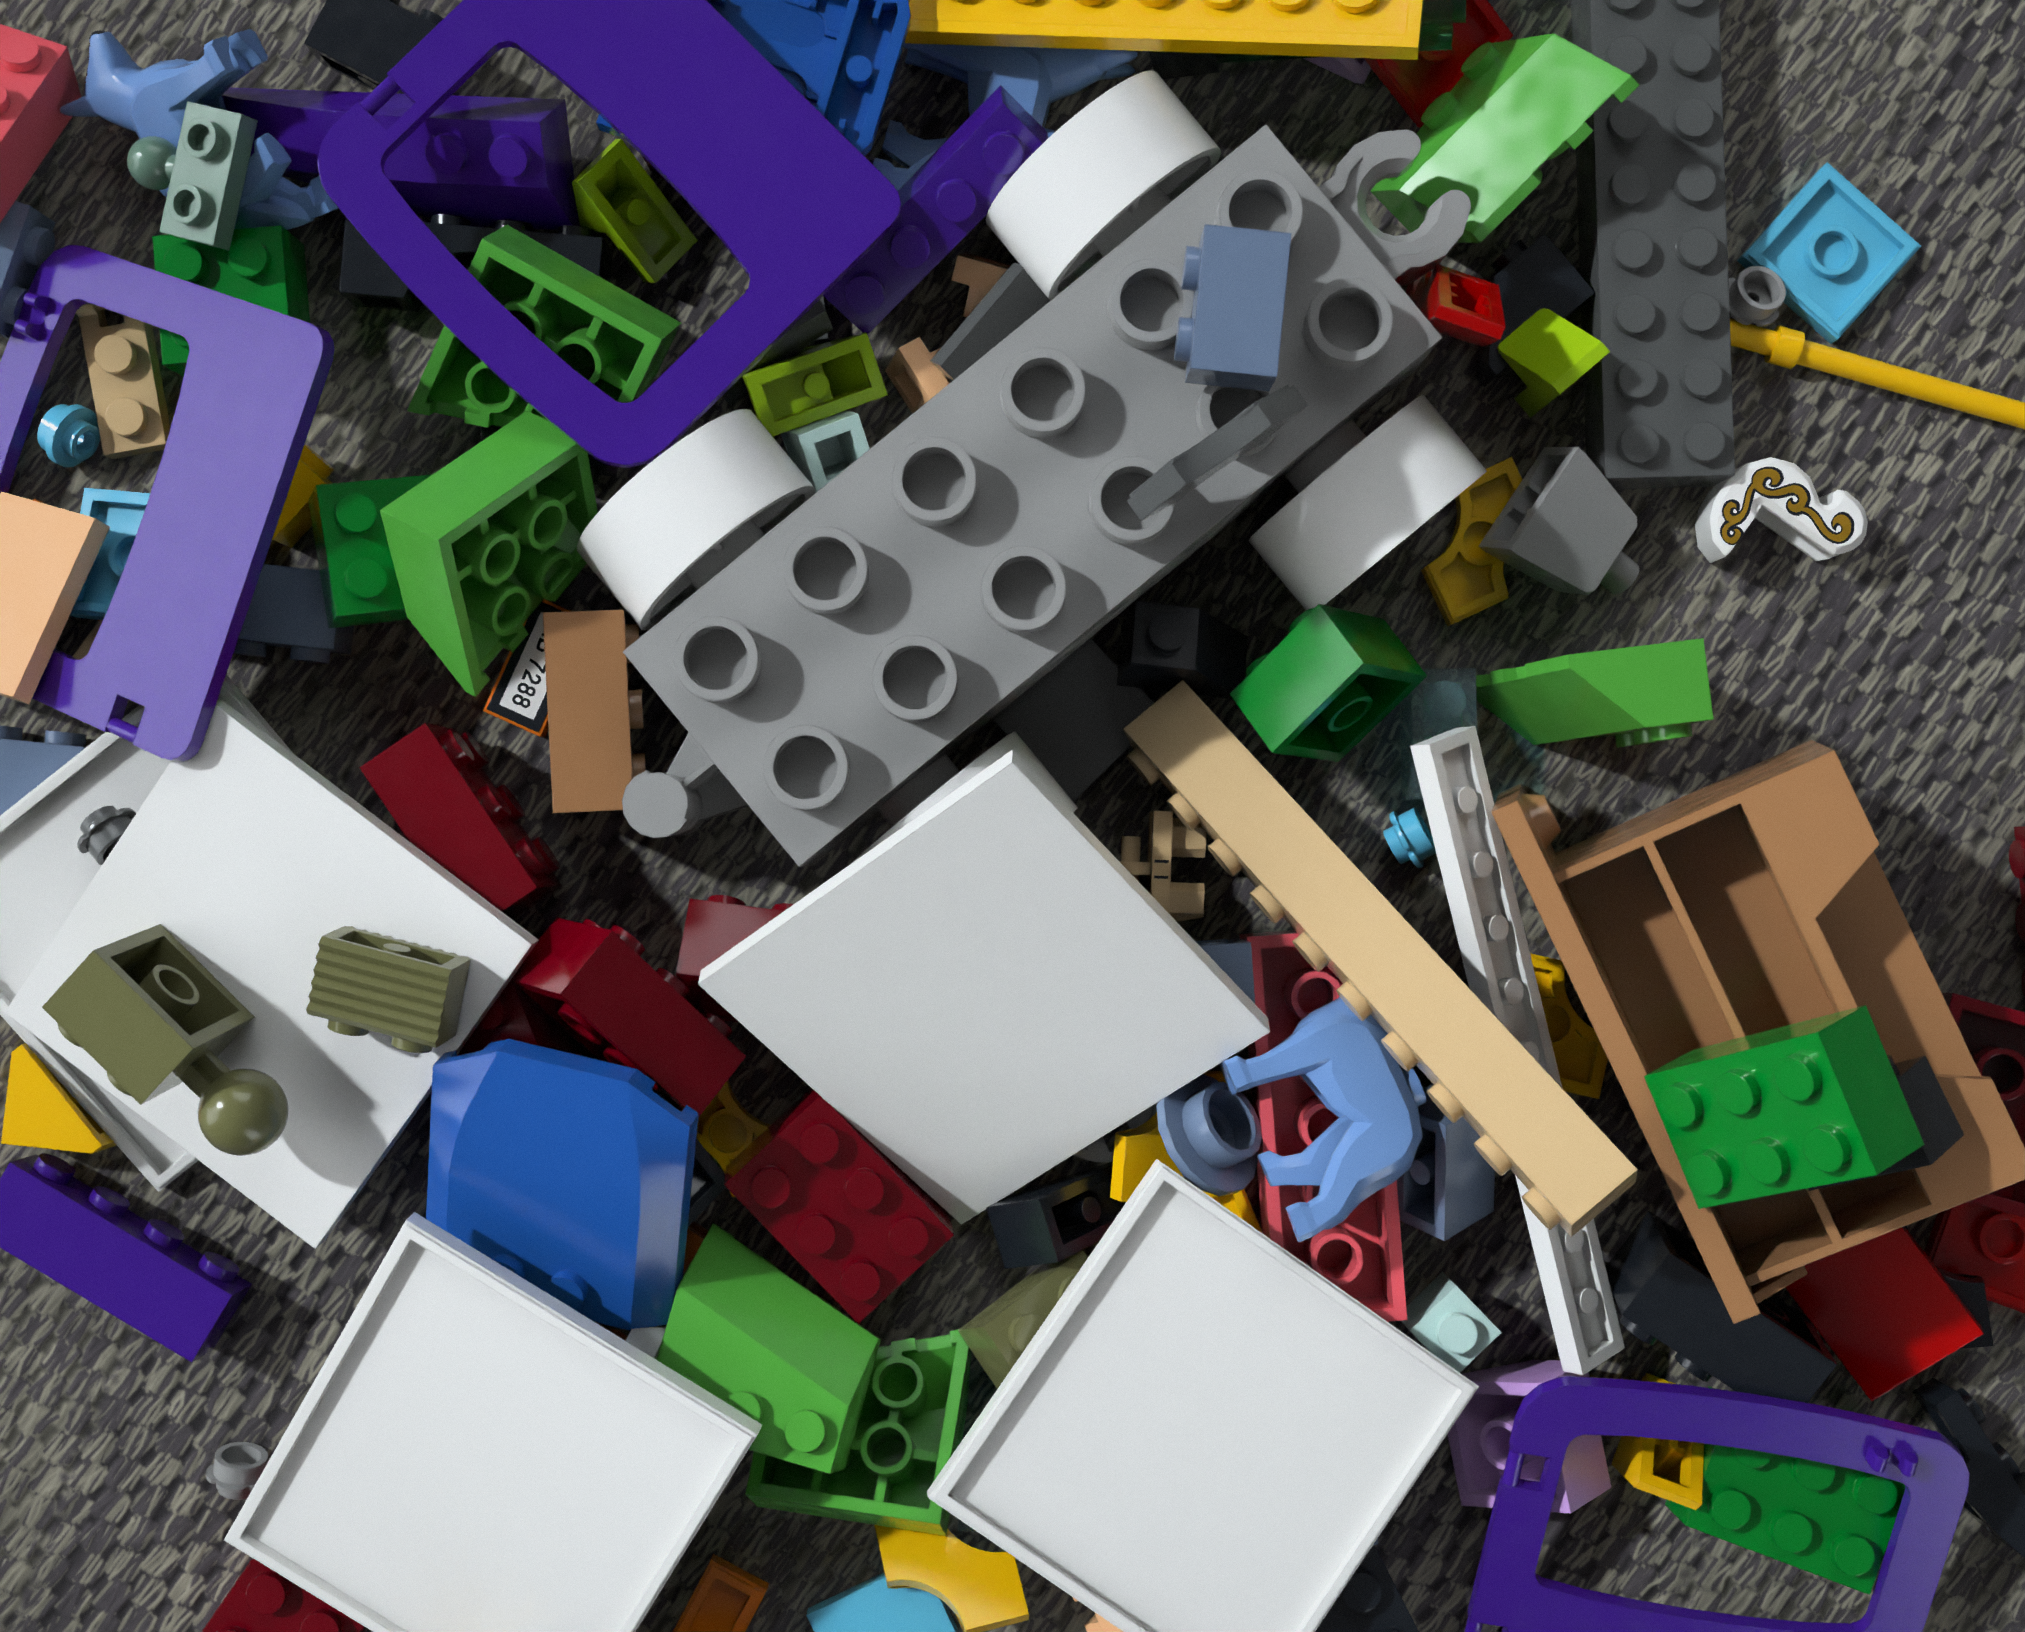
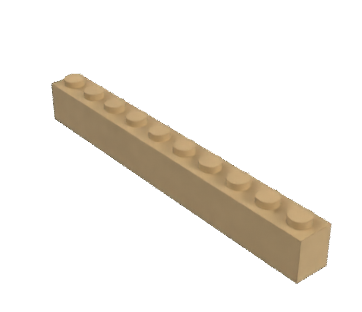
(1382, 962)

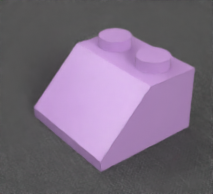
(1483, 1433)

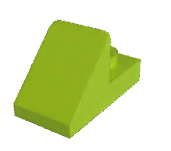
(626, 204)
(1549, 357)
(815, 384)

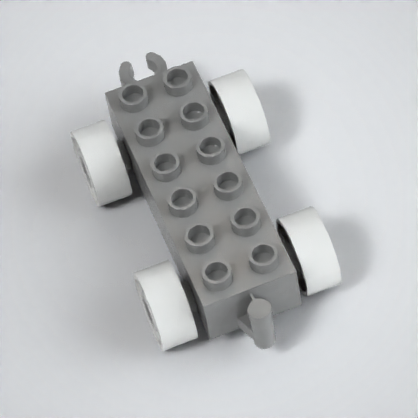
(879, 624)

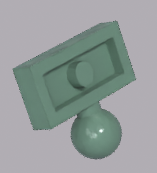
(201, 174)

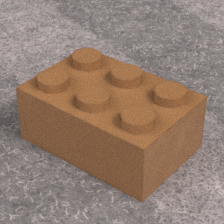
(590, 709)

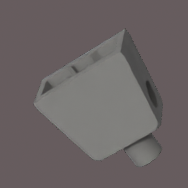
(1566, 526)

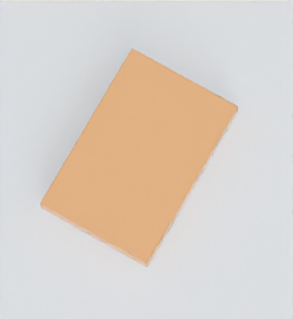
(42, 572)

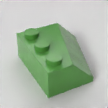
(1499, 125)
(575, 313)
(491, 542)
(1622, 692)
(770, 1352)
(900, 1445)

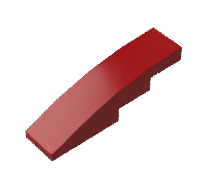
(1460, 305)

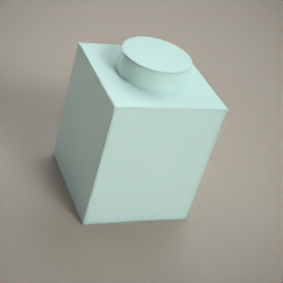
(826, 446)
(1449, 1323)

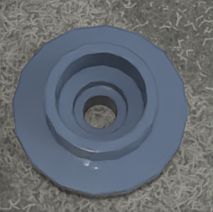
(1211, 1135)

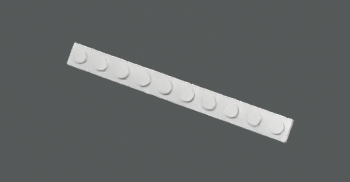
(1504, 979)

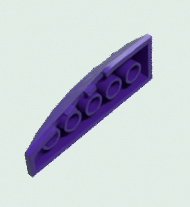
(466, 160)

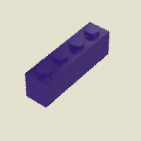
(939, 208)
(117, 1257)

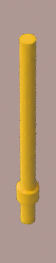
(1788, 347)

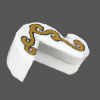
(1786, 503)

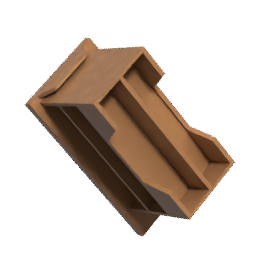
(1738, 921)

